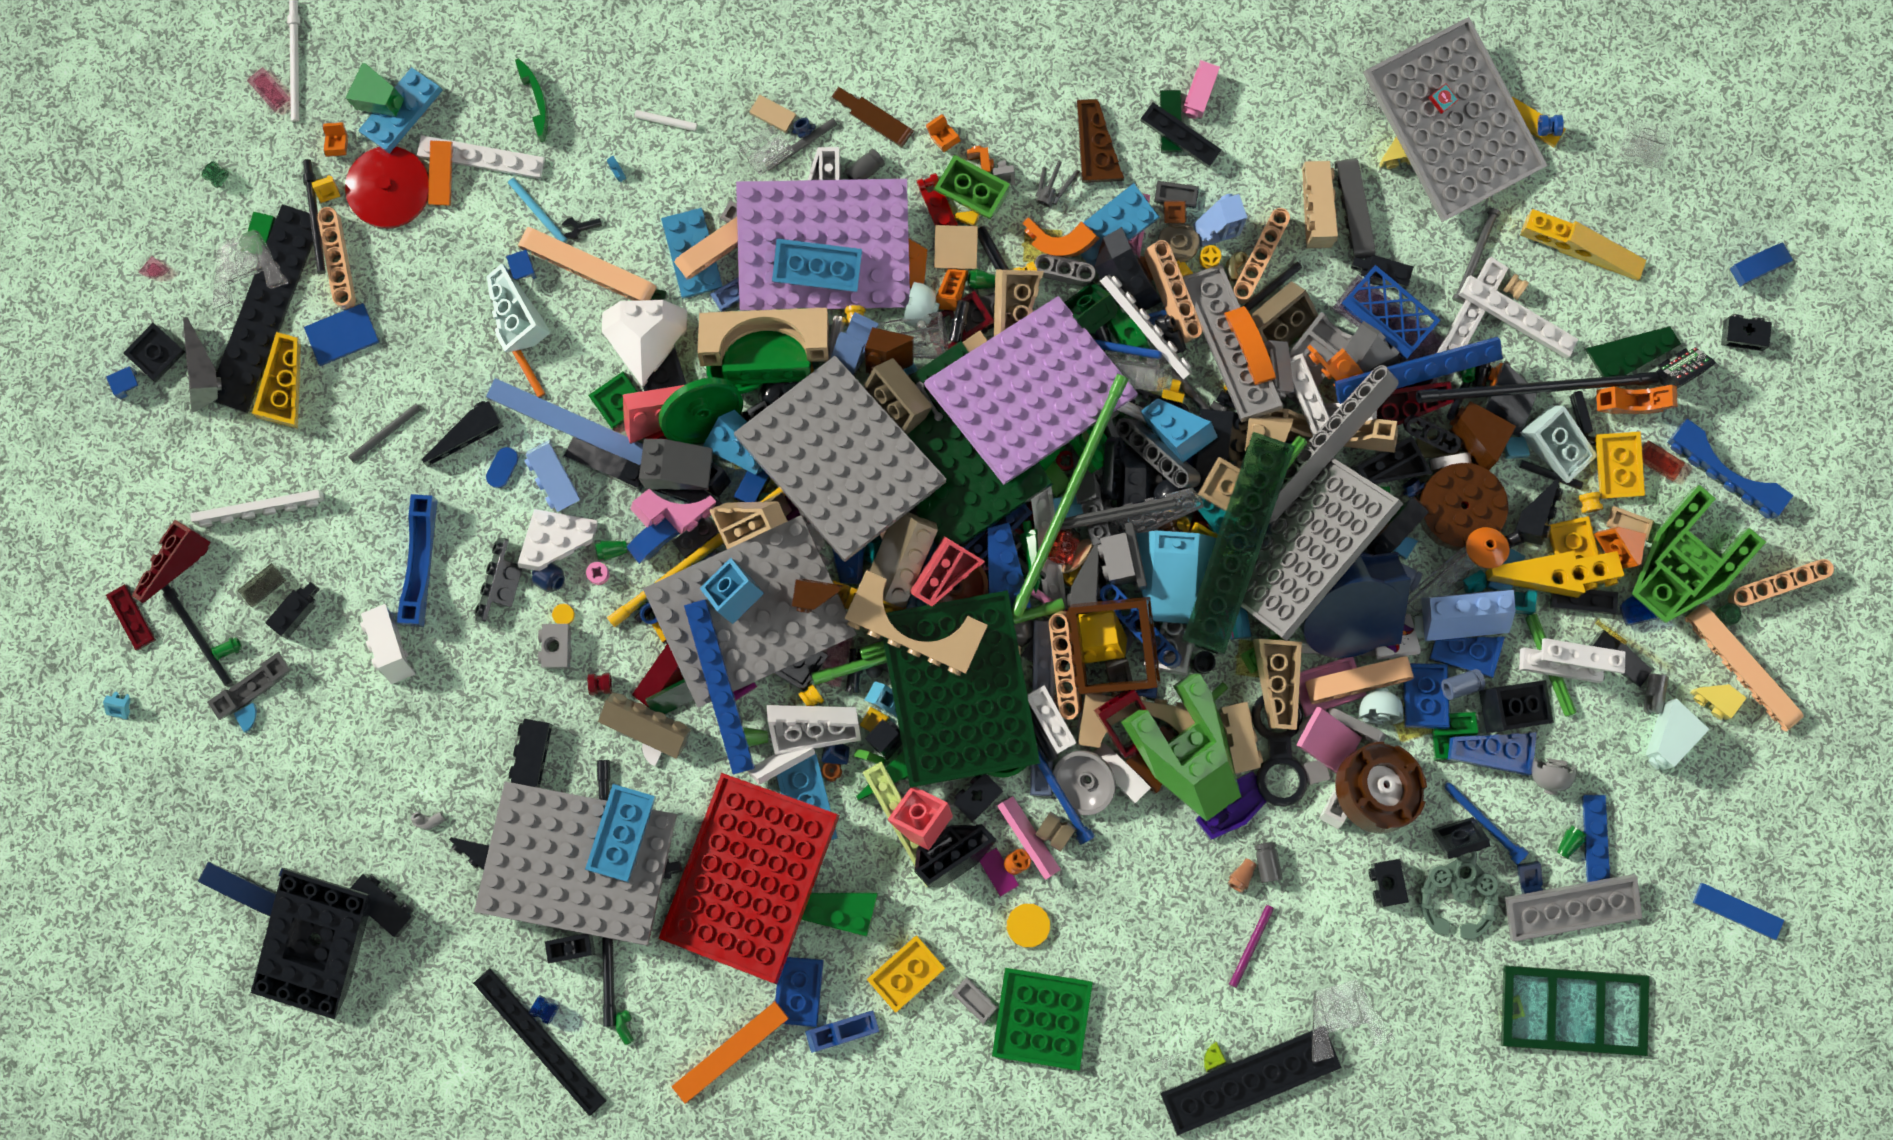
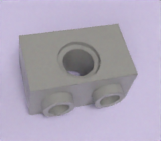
(560, 658)

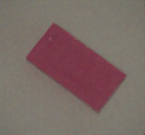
(268, 89)

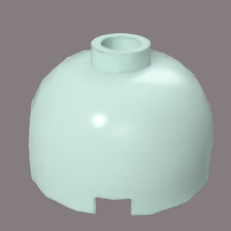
(921, 302)
(1380, 707)

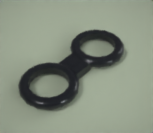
(1279, 753)

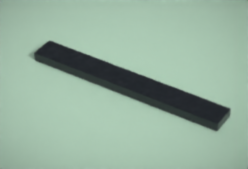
(540, 1042)

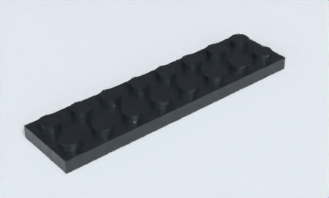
(1245, 1083)

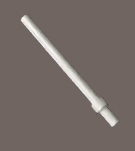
(293, 21)

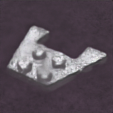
(240, 259)
(1340, 1009)

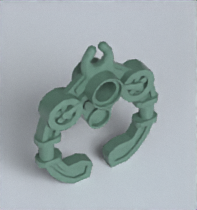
(1461, 889)

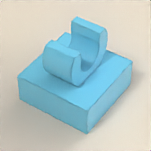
(117, 707)

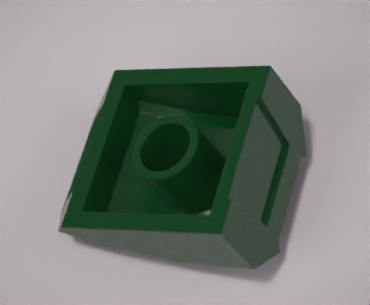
(1092, 307)

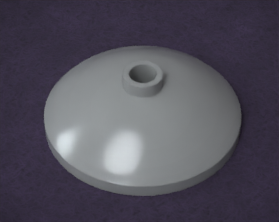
(1086, 796)

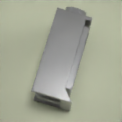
(1280, 359)

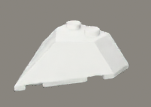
(644, 333)

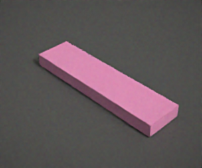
(1026, 834)

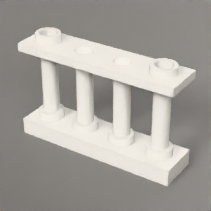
(1572, 660)

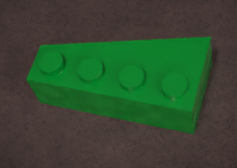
(842, 911)

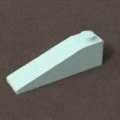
(516, 317)

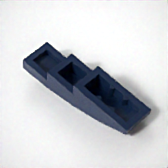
(237, 888)

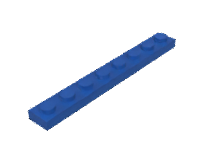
(1431, 366)
(719, 686)

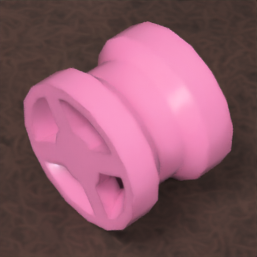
(601, 576)

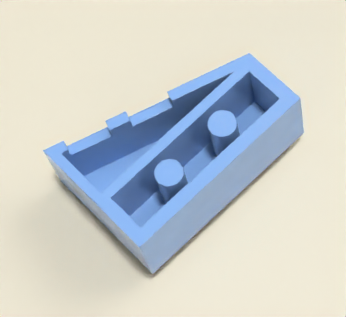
(1221, 221)
(551, 476)

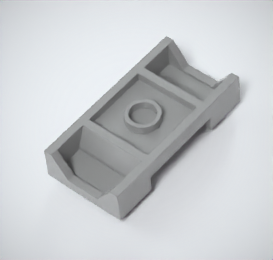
(1326, 340)

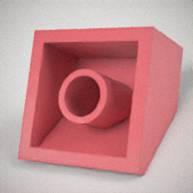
(921, 817)

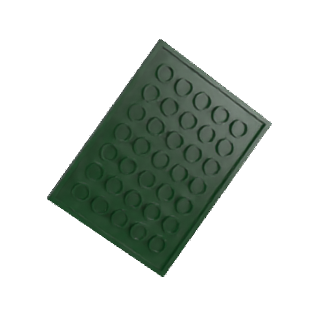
(972, 492)
(966, 721)

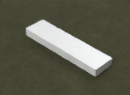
(1308, 394)

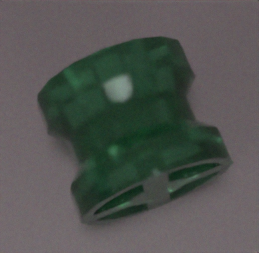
(215, 174)
(1732, 613)

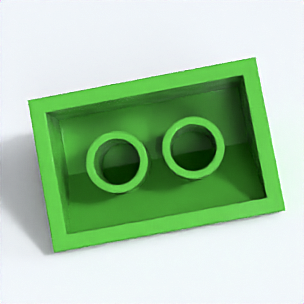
(973, 187)

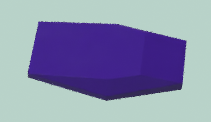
(1237, 813)

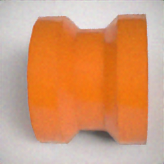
(1018, 856)

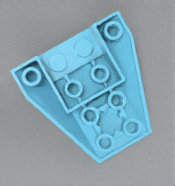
(1173, 571)

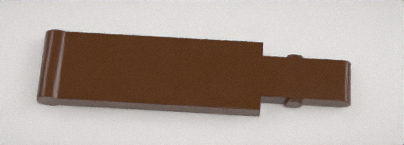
(874, 117)

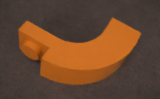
(1071, 245)
(1644, 401)

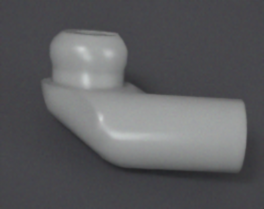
(426, 822)

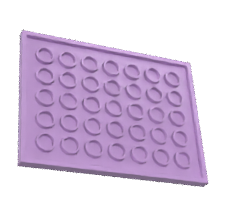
(828, 212)
(1028, 389)

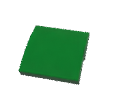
(1460, 725)

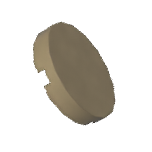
(1182, 240)

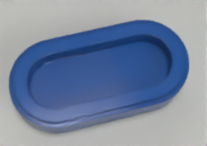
(502, 467)

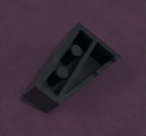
(1390, 466)

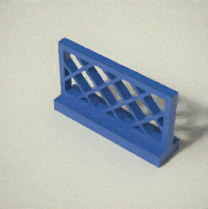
(1363, 314)

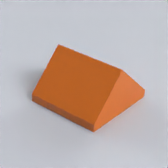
(1625, 541)

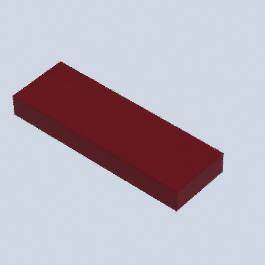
(130, 617)

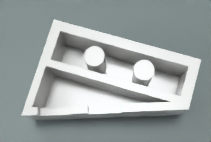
(386, 644)

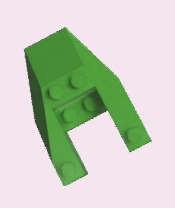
(1682, 568)
(1196, 761)

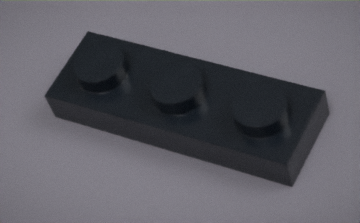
(1591, 601)

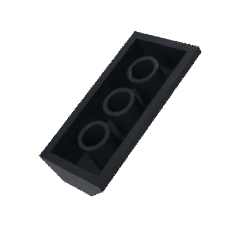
(1228, 445)

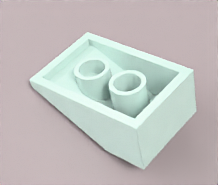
(1559, 442)

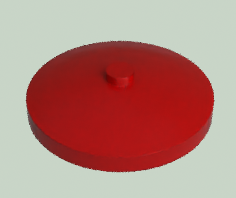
(387, 187)

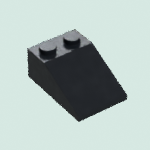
(1516, 706)

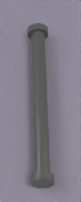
(1493, 214)

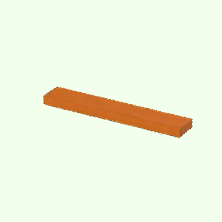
(730, 1052)

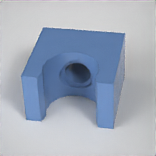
(851, 345)

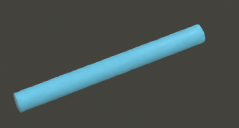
(537, 210)

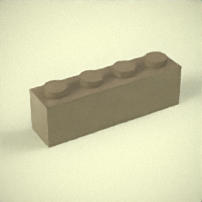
(644, 725)

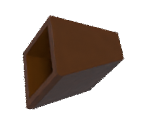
(1481, 434)

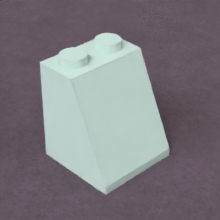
(1674, 735)

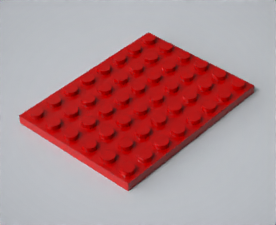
(749, 877)

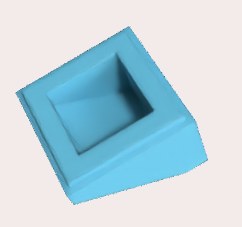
(1516, 448)

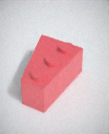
(643, 411)
(944, 571)

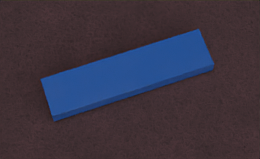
(1738, 911)

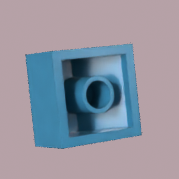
(731, 591)

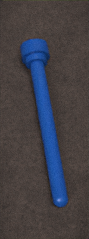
(1127, 349)
(1083, 833)
(1515, 851)

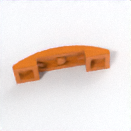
(1251, 345)

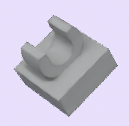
(1005, 172)

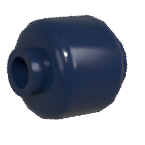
(549, 578)

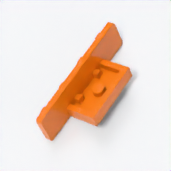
(1338, 367)

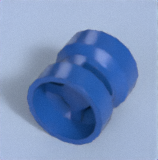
(1550, 125)

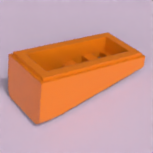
(947, 300)

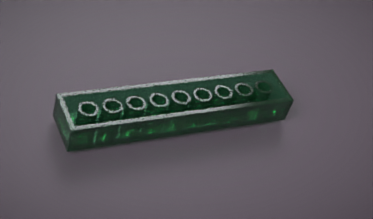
(1238, 544)

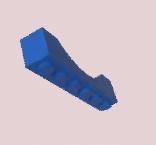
(1693, 443)
(421, 536)

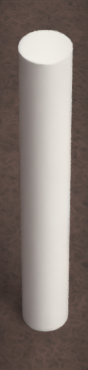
(665, 120)

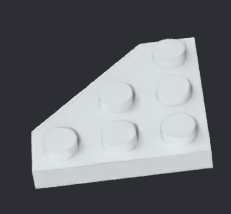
(553, 538)

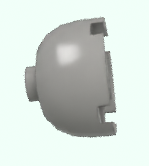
(1553, 775)

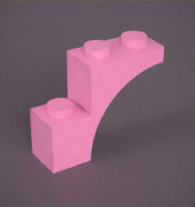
(683, 517)

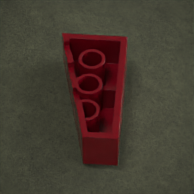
(1404, 403)

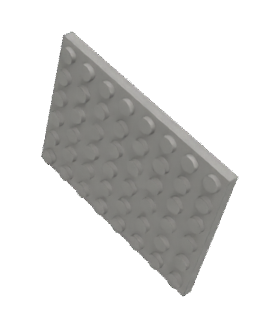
(1476, 142)
(840, 458)
(1315, 545)
(771, 630)
(541, 859)

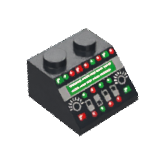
(1684, 368)

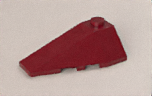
(178, 552)
(660, 676)

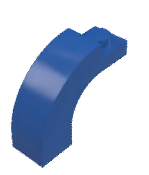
(651, 540)

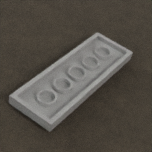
(1573, 907)

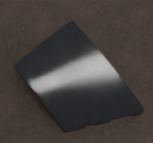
(1511, 407)

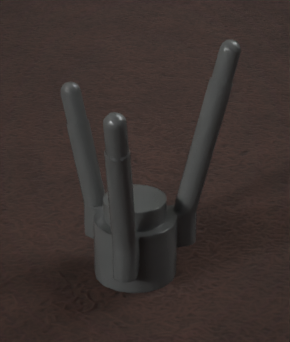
(1047, 195)

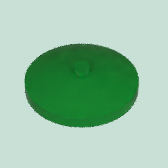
(695, 408)

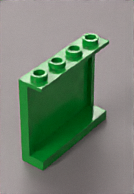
(766, 359)

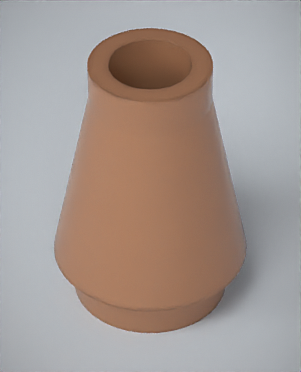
(1242, 876)

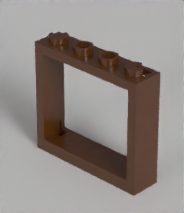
(1148, 637)

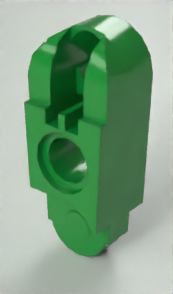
(1126, 331)

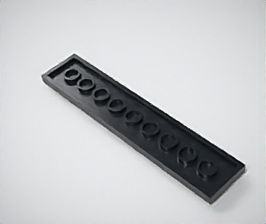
(264, 311)

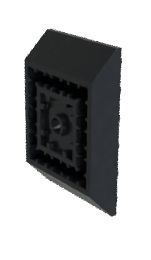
(295, 967)

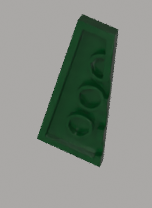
(1632, 352)

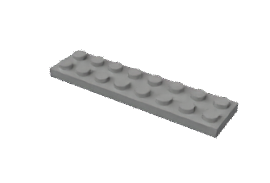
(1211, 299)

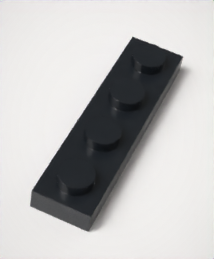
(1180, 135)

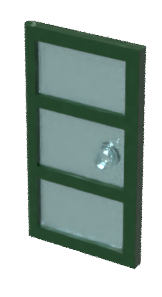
(1575, 1010)

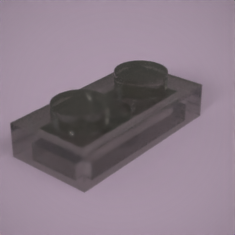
(262, 585)

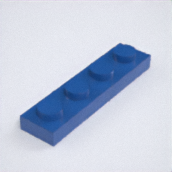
(1597, 837)

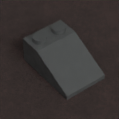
(675, 465)
(1088, 581)

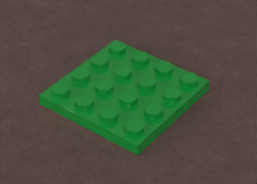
(1042, 1019)

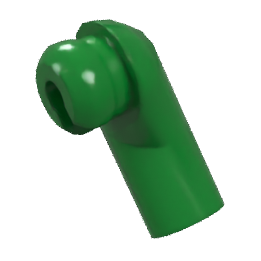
(621, 1027)

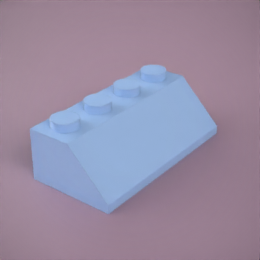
(1468, 614)

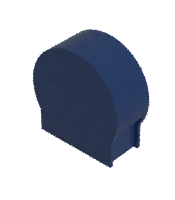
(1361, 609)

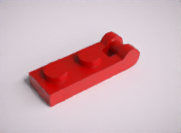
(936, 203)

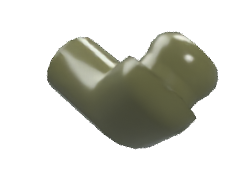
(1234, 263)

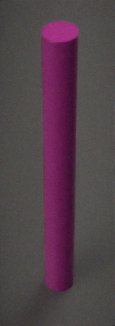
(1251, 946)

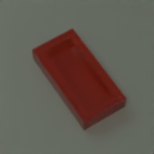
(1661, 461)

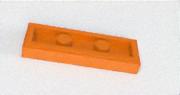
(440, 172)

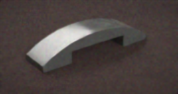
(250, 687)

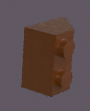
(885, 345)
(812, 594)

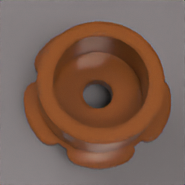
(825, 771)

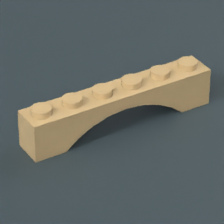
(1373, 435)

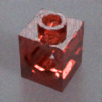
(1066, 554)

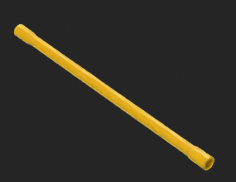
(625, 611)

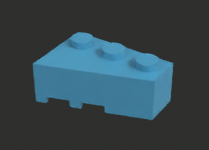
(1178, 428)
(727, 446)

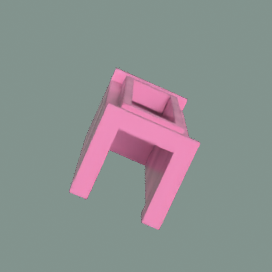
(1200, 90)

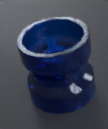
(544, 1009)

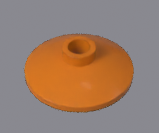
(1482, 554)

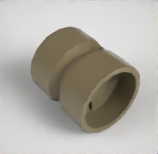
(1055, 831)

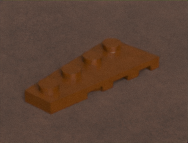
(1096, 149)

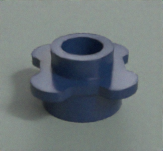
(803, 127)
(1413, 487)

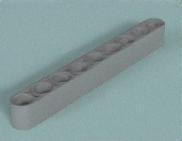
(1334, 435)

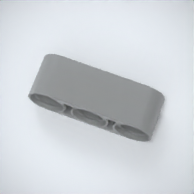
(1075, 268)

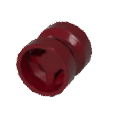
(603, 685)

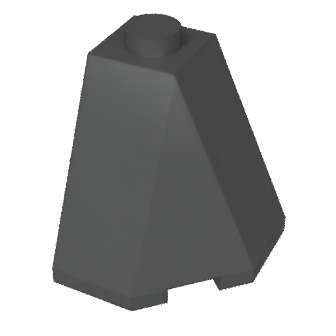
(1370, 349)

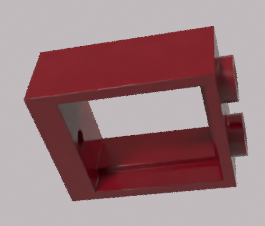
(1112, 707)

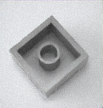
(1118, 560)

